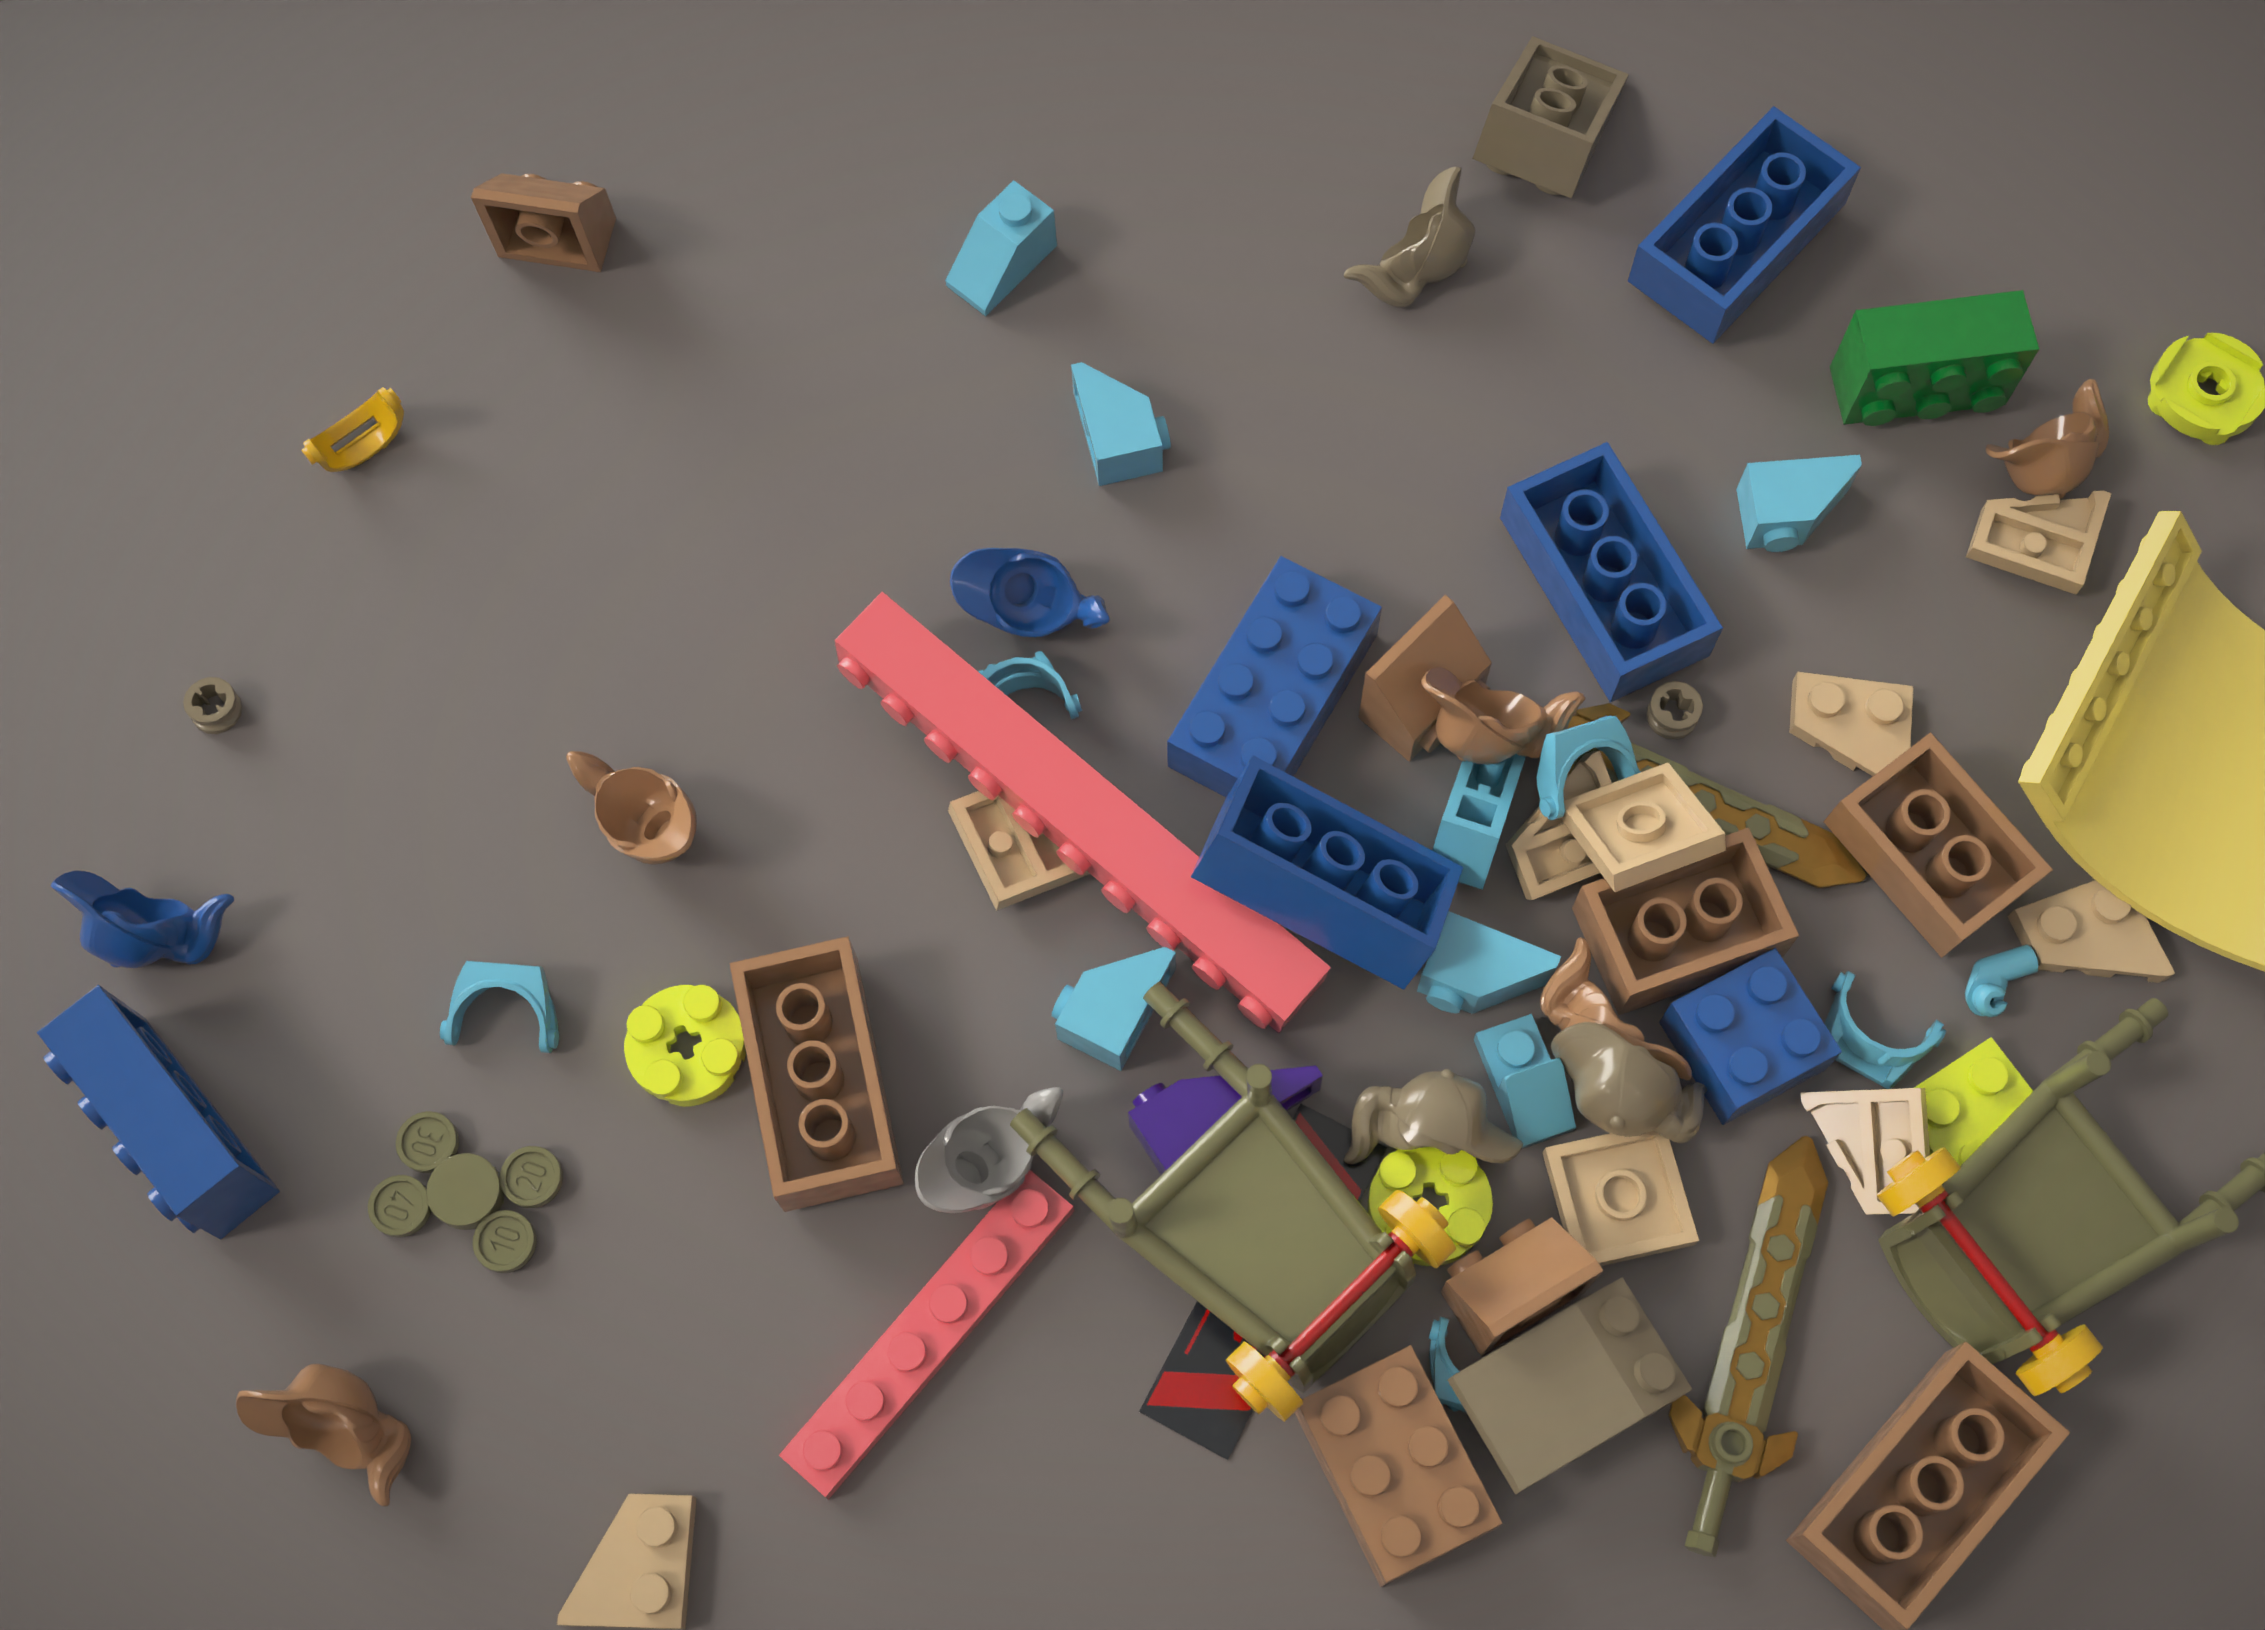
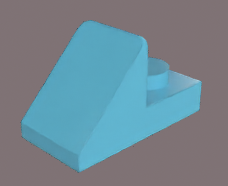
(1526, 1081)

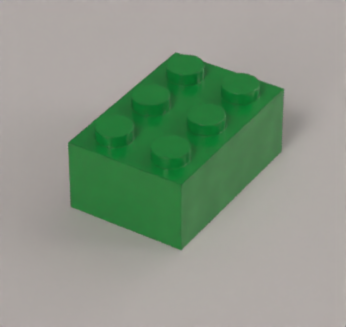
(1933, 358)

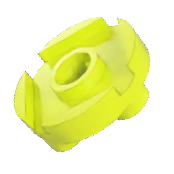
(2190, 409)
(655, 1028)
(1451, 1176)

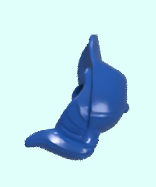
(1022, 592)
(137, 929)

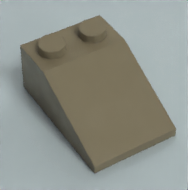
(1549, 117)
(1569, 1385)

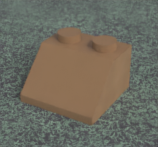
(546, 220)
(1393, 694)
(1518, 1283)

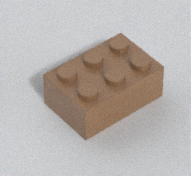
(1936, 844)
(1684, 924)
(1396, 1466)

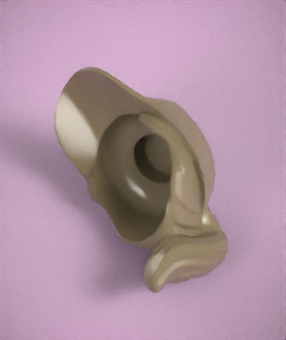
(1429, 251)
(1625, 1087)
(1433, 1112)

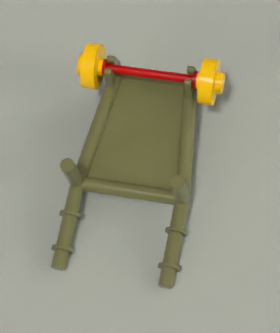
(2042, 1223)
(1260, 1229)

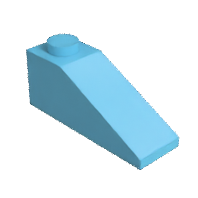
(1477, 816)

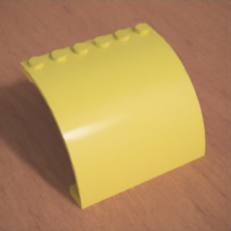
(2162, 752)

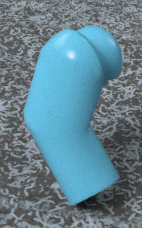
(1991, 976)

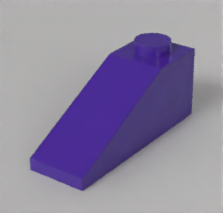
(1177, 1116)

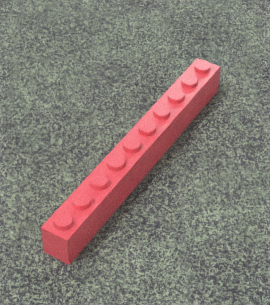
(1078, 811)

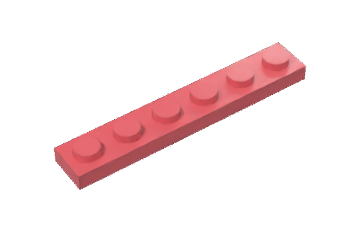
(926, 1335)

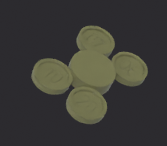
(465, 1192)

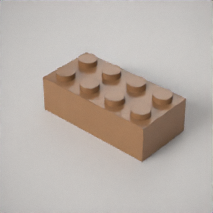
(815, 1074)
(1927, 1488)

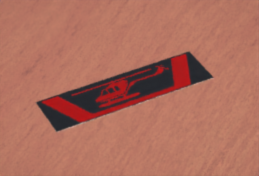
(1196, 1382)

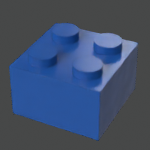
(1750, 1036)

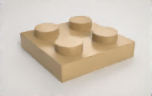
(1643, 827)
(1621, 1196)

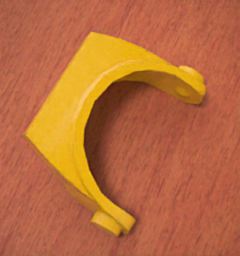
(383, 408)

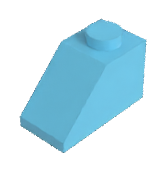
(1002, 247)
(1118, 427)
(1790, 498)
(1481, 967)
(1108, 1006)

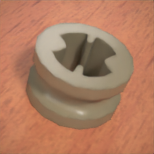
(1686, 699)
(225, 717)

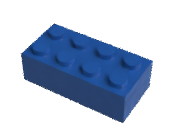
(1743, 224)
(1609, 572)
(1274, 678)
(1328, 873)
(156, 1114)

